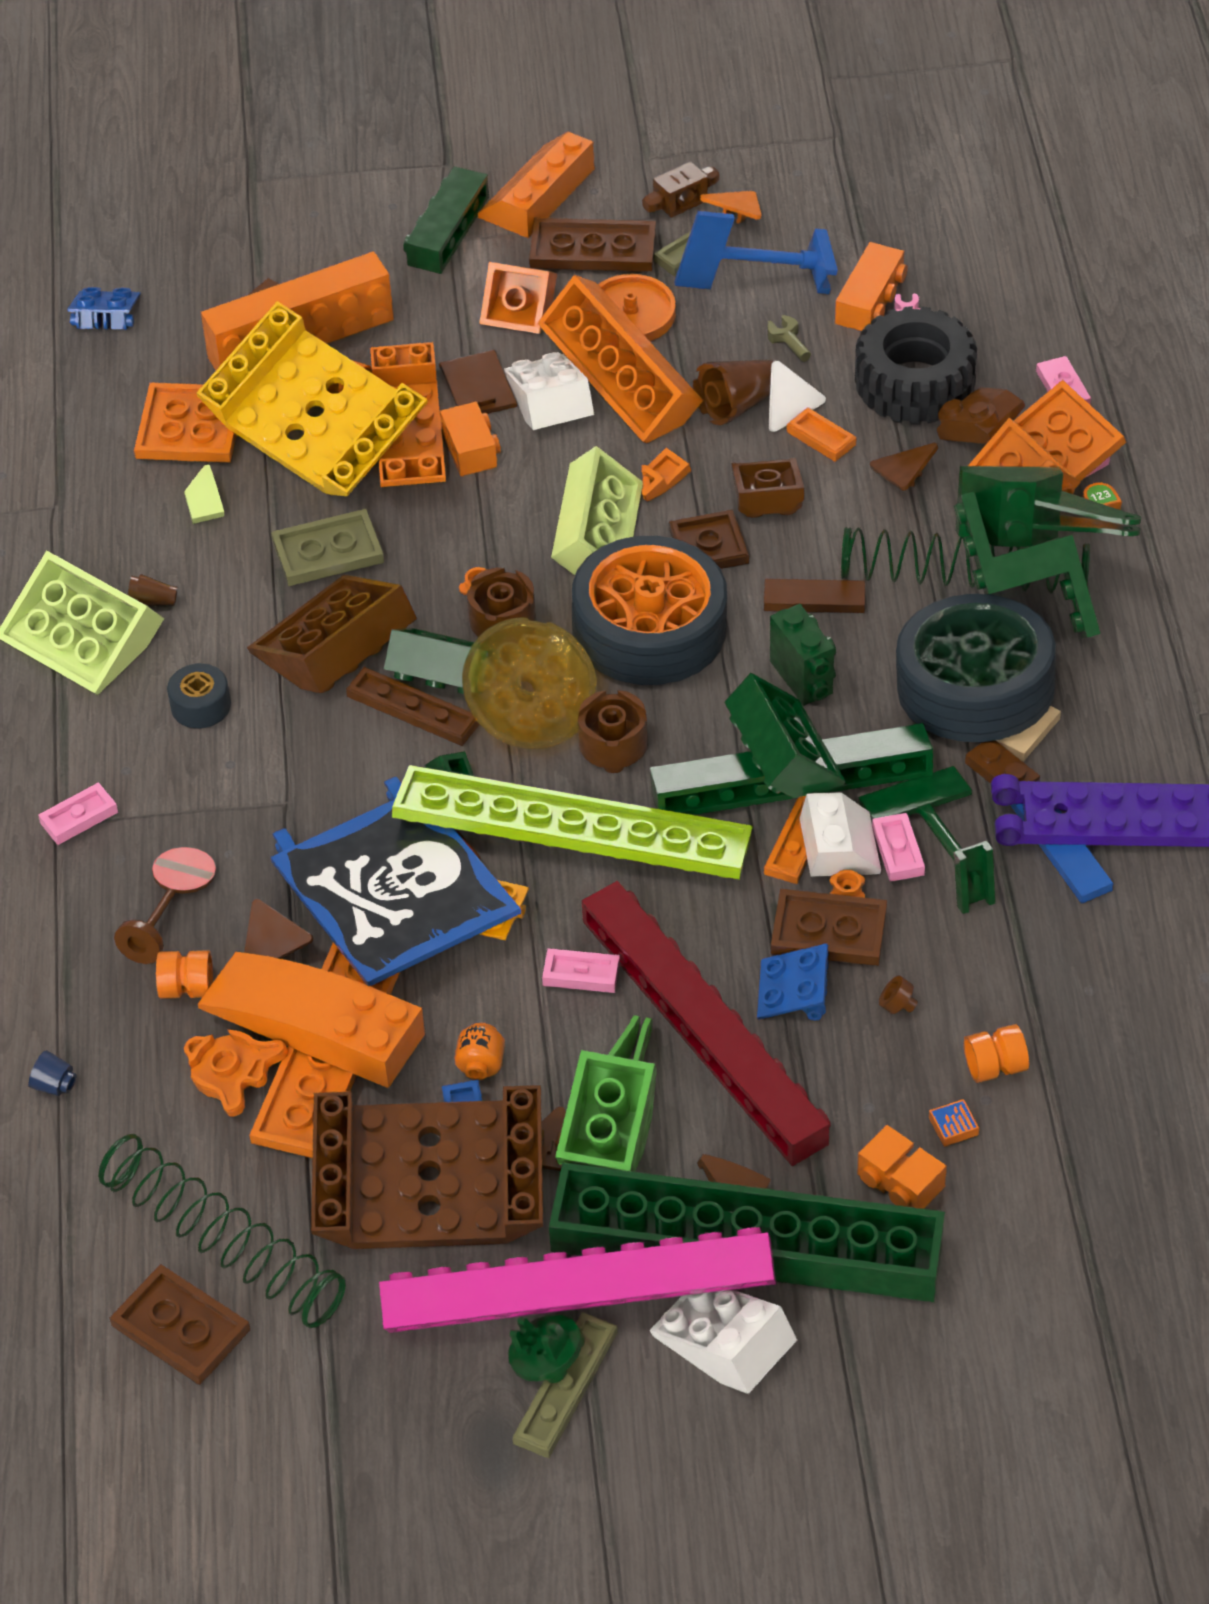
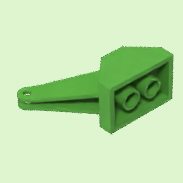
(610, 1104)

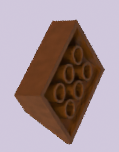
(334, 632)

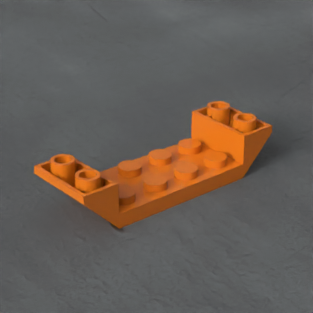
(418, 451)

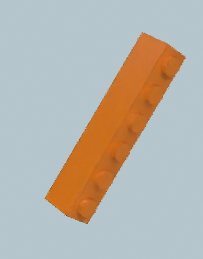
(619, 360)

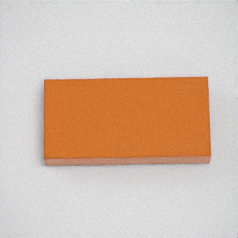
(821, 434)

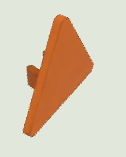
(743, 203)

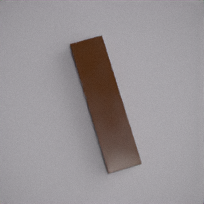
(412, 706)

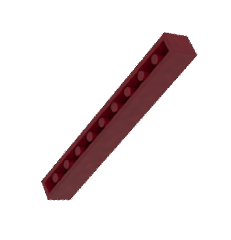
(707, 1023)

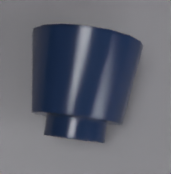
(52, 1075)

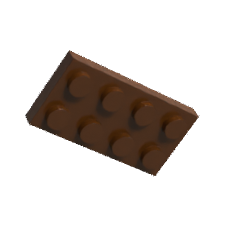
(592, 244)

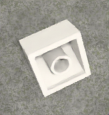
(838, 835)

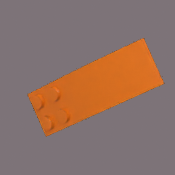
(318, 1014)

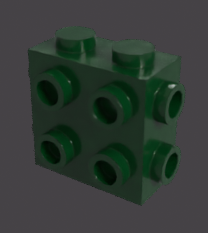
(802, 654)

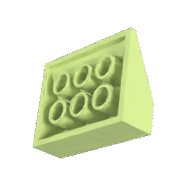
(78, 624)

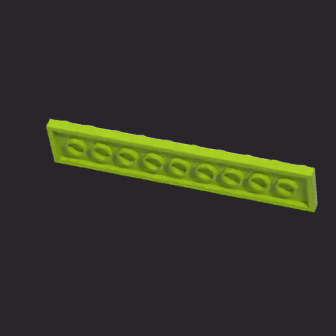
(573, 822)

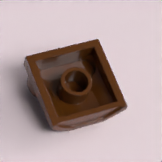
(978, 415)
(768, 487)

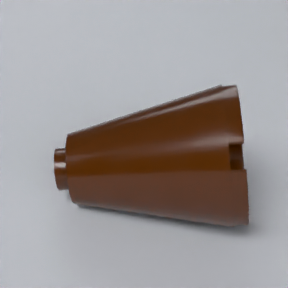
(732, 387)

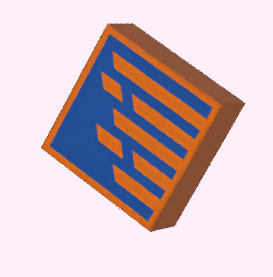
(953, 1122)

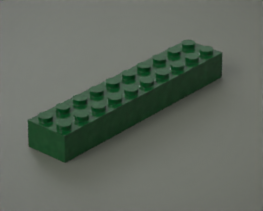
(812, 1236)

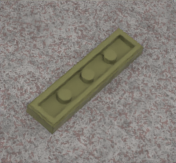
(557, 1401)

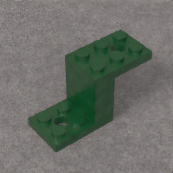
(1027, 566)

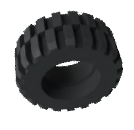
(914, 337)

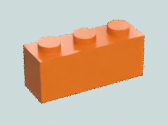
(870, 286)

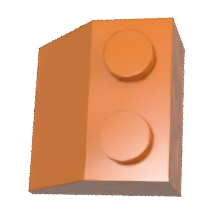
(516, 297)

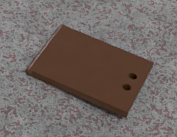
(479, 380)

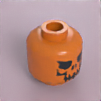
(479, 1051)

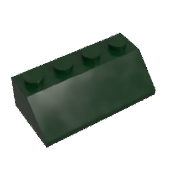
(782, 739)

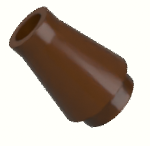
(151, 591)

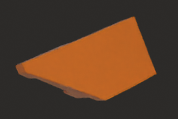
(663, 474)

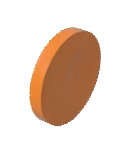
(643, 301)

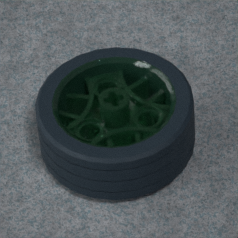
(976, 667)

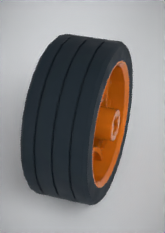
(649, 609)

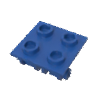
(112, 304)
(794, 983)

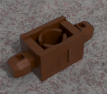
(680, 189)

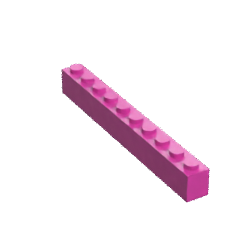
(577, 1282)

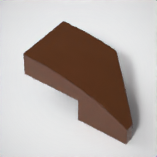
(731, 1173)

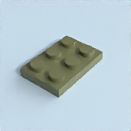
(327, 547)

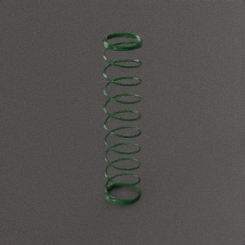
(848, 545)
(130, 1171)

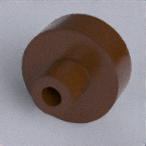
(898, 996)

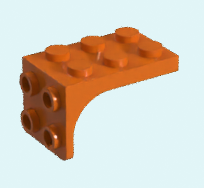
(1016, 448)

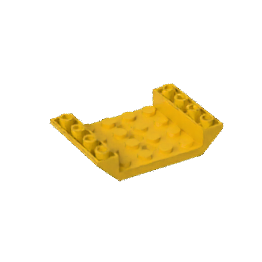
(284, 373)

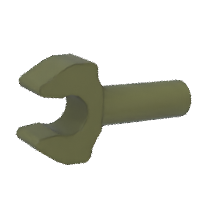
(788, 335)

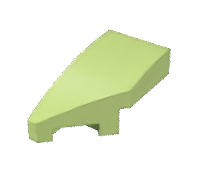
(203, 497)

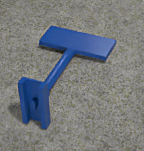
(707, 248)

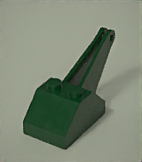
(1025, 505)

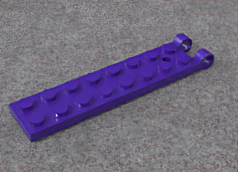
(1102, 813)

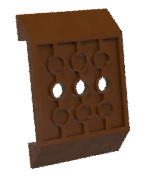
(372, 1160)

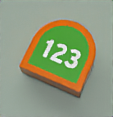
(1103, 494)

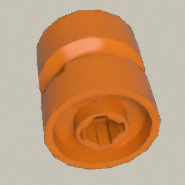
(183, 974)
(990, 1054)

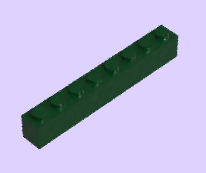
(737, 782)

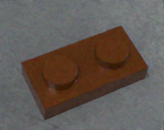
(993, 759)

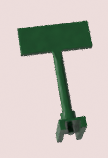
(972, 864)

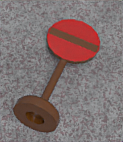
(177, 871)

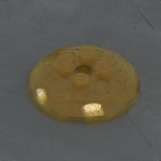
(531, 654)

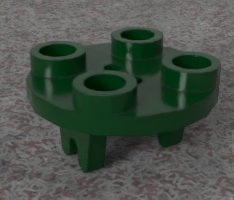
(545, 1347)

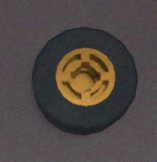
(199, 695)

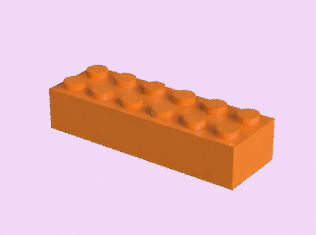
(330, 301)

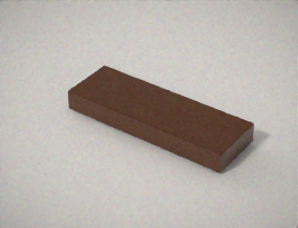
(815, 595)

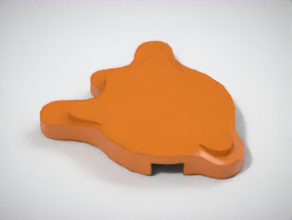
(230, 1065)

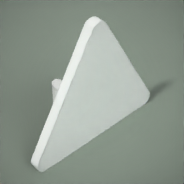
(789, 396)

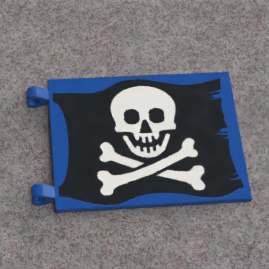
(392, 888)

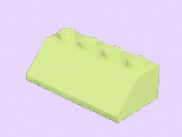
(596, 508)

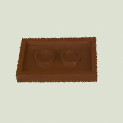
(846, 923)
(180, 1324)

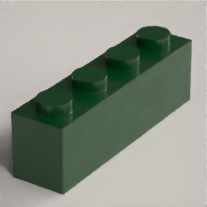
(446, 220)

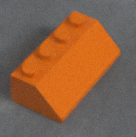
(541, 184)

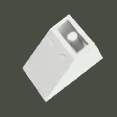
(549, 390)
(727, 1335)

